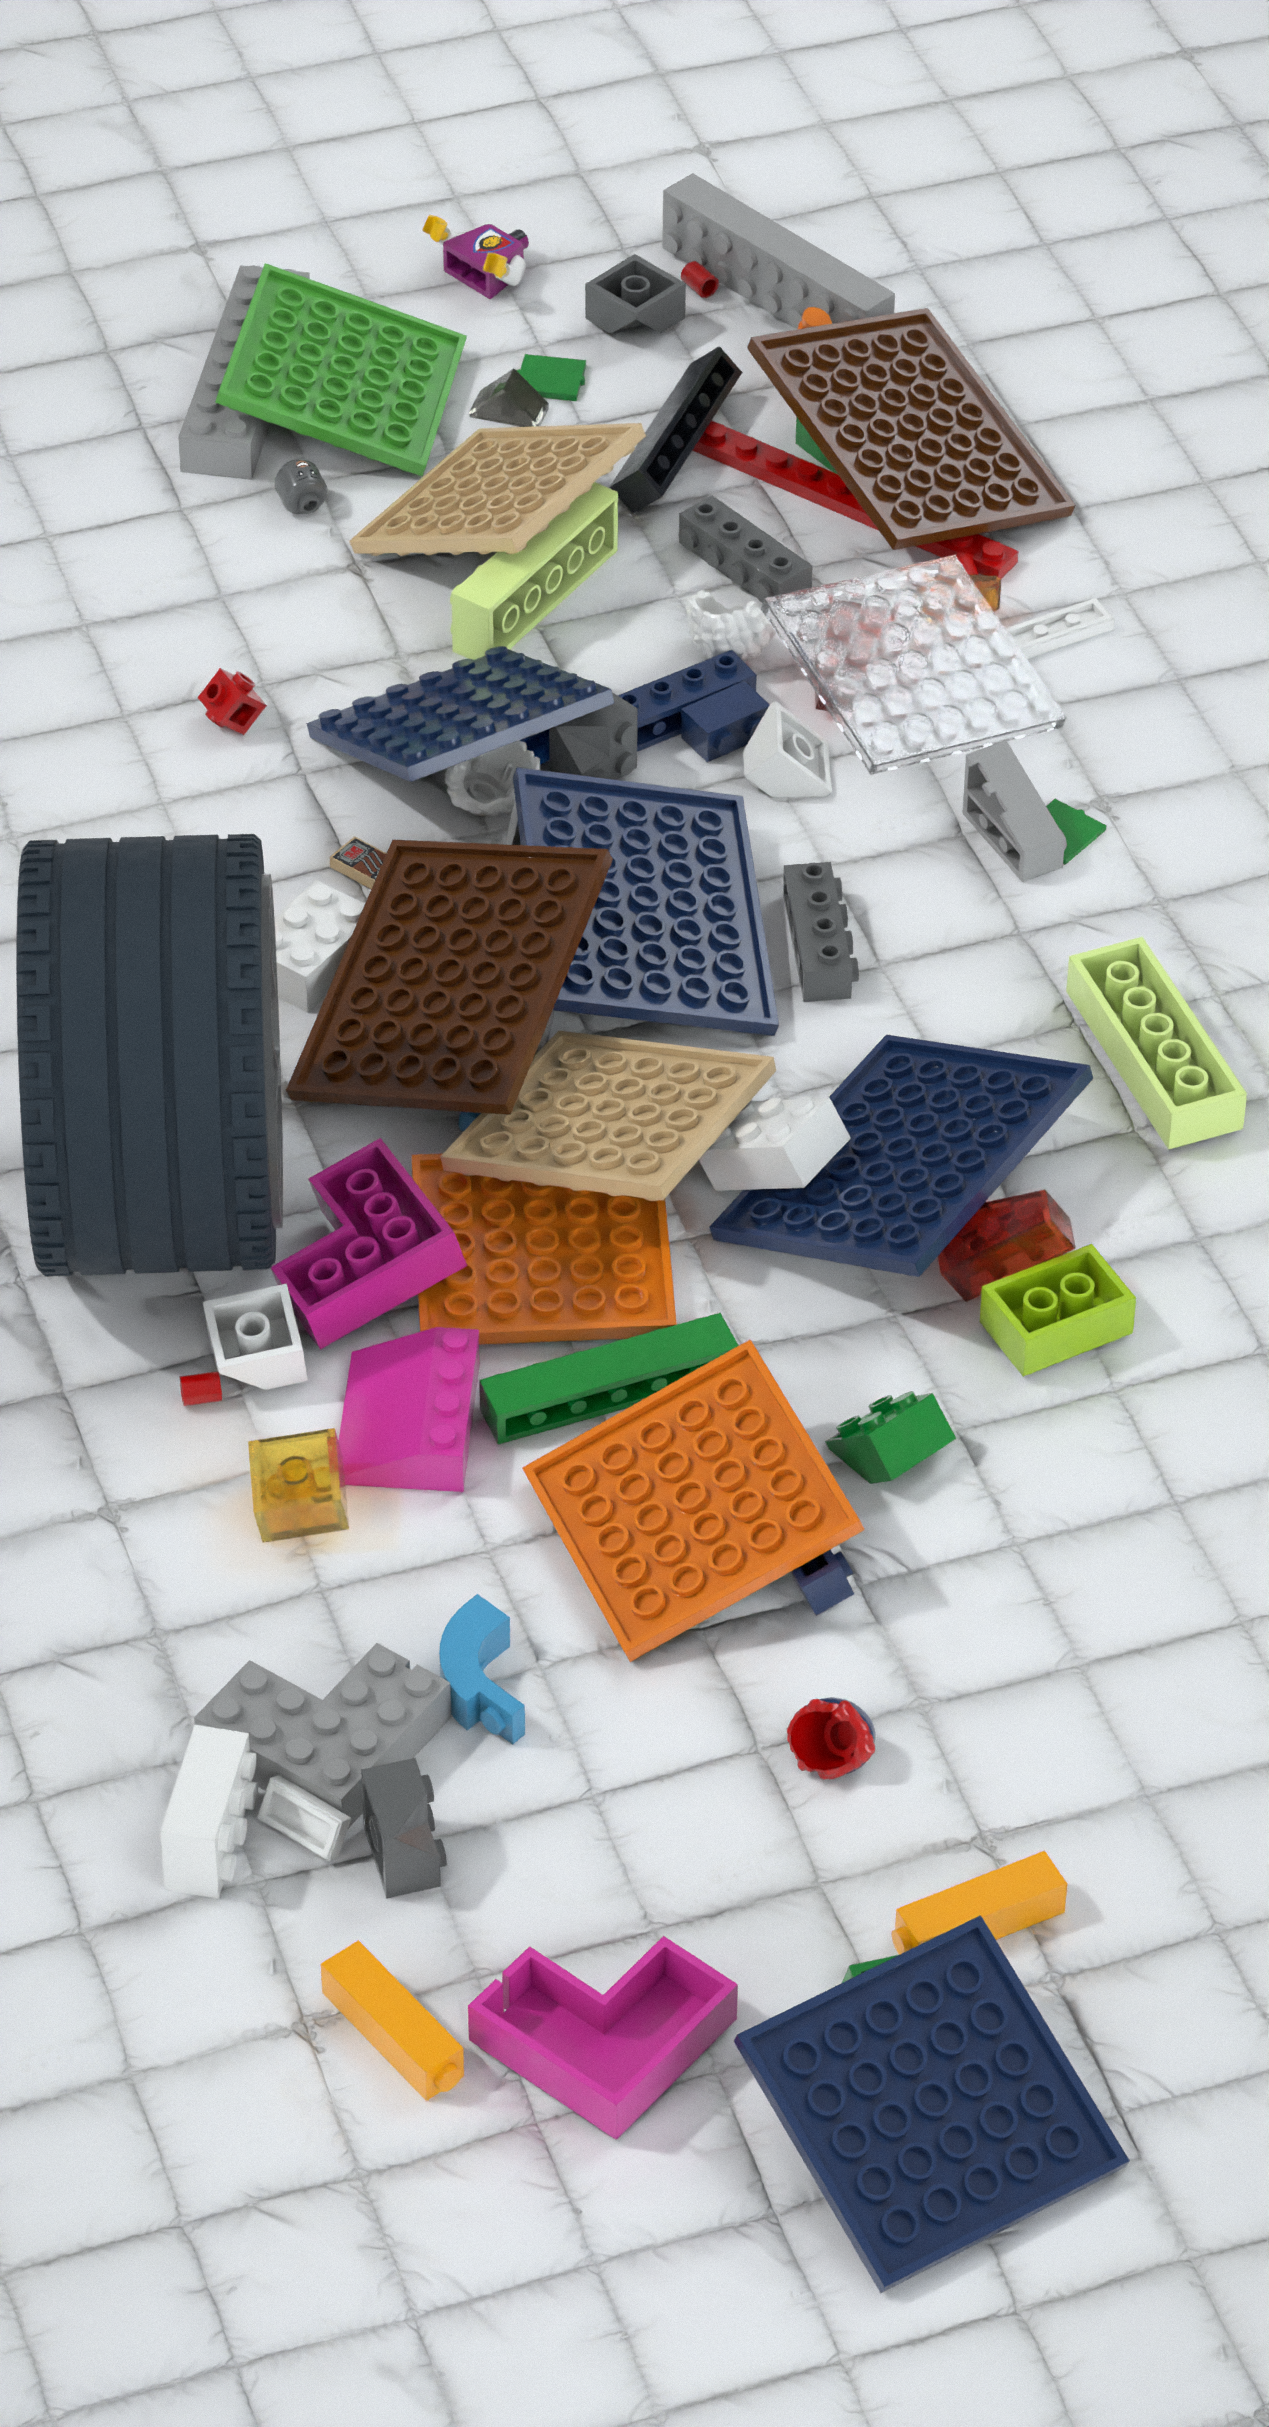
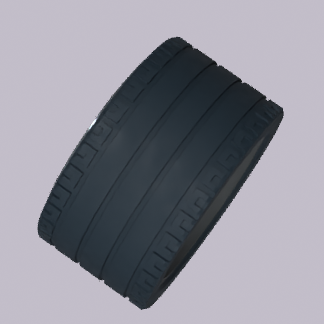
(149, 1054)

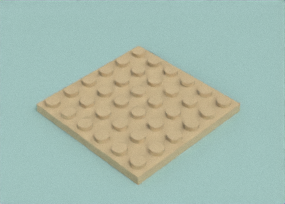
(498, 489)
(611, 1115)

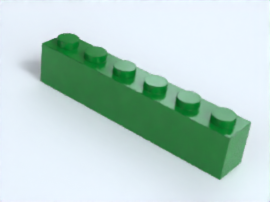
(598, 1378)

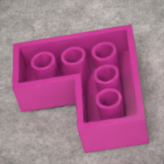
(382, 1249)

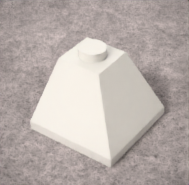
(787, 757)

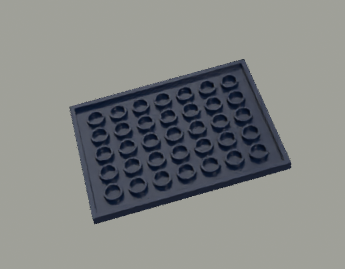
(678, 910)
(925, 1151)

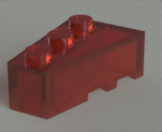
(1004, 1240)

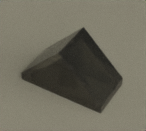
(510, 402)

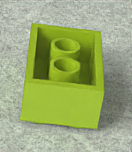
(1057, 1309)

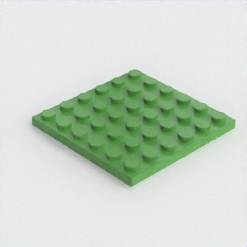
(342, 369)

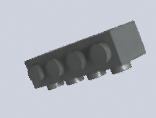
(742, 550)
(818, 931)

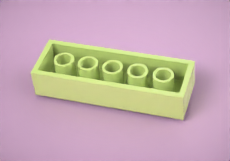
(521, 588)
(1156, 1043)

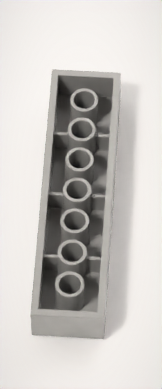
(763, 257)
(212, 435)

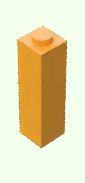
(1005, 1899)
(392, 2020)

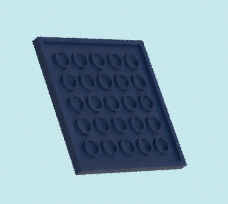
(458, 713)
(930, 2103)

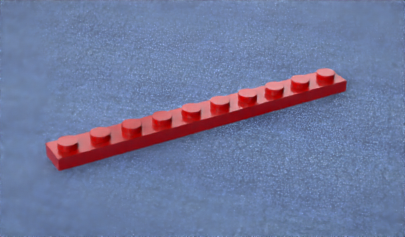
(830, 491)

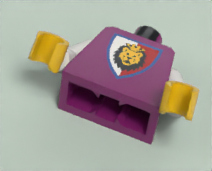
(481, 257)

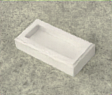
(304, 1818)

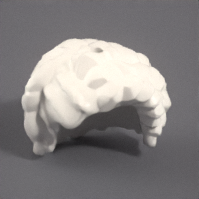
(726, 629)
(486, 781)

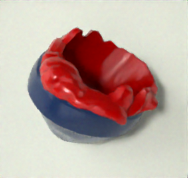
(831, 1737)

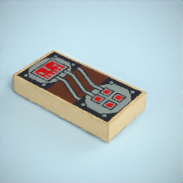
(358, 861)

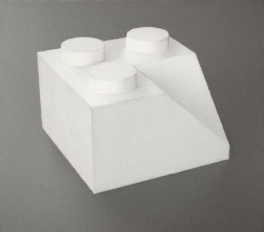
(256, 1337)

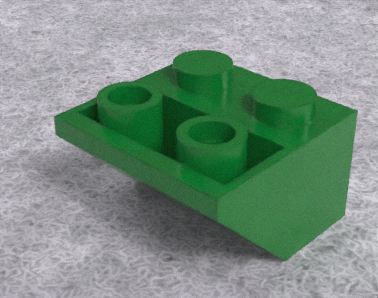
(892, 1436)

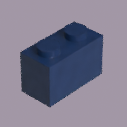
(722, 721)

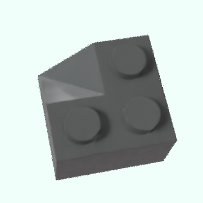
(635, 292)
(596, 743)
(400, 1827)

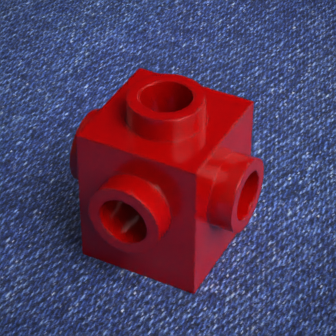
(231, 701)

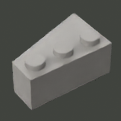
(1011, 813)

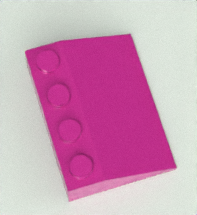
(411, 1411)

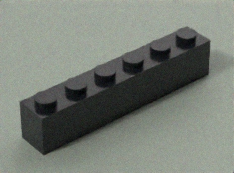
(676, 430)

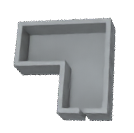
(367, 1720)

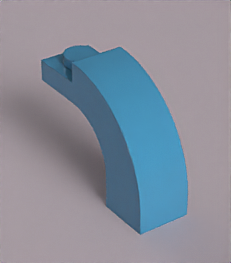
(467, 1646)

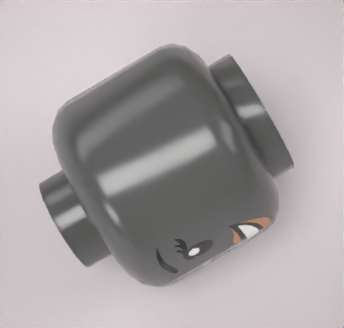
(299, 486)

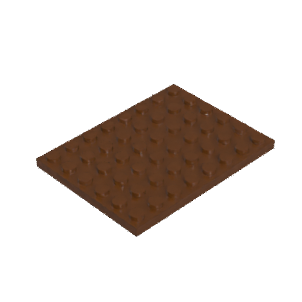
(910, 428)
(450, 976)

